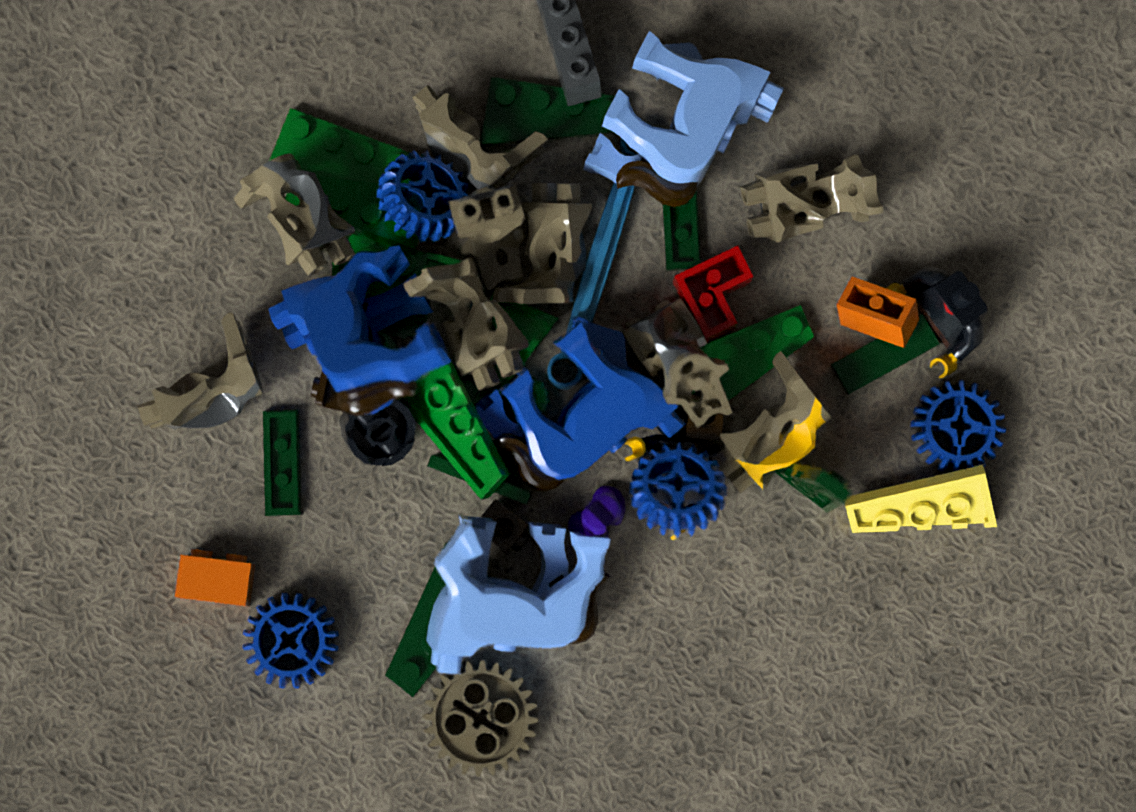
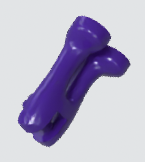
(604, 510)

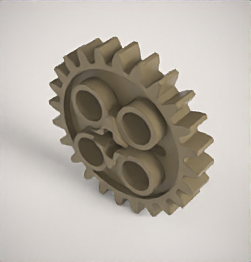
(463, 746)

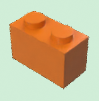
(878, 312)
(215, 579)

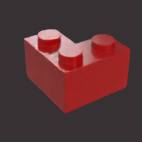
(704, 290)

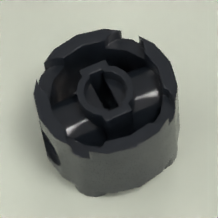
(380, 436)

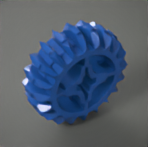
(413, 202)
(960, 412)
(647, 488)
(279, 629)

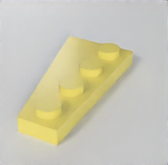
(938, 500)

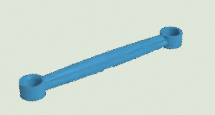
(598, 264)

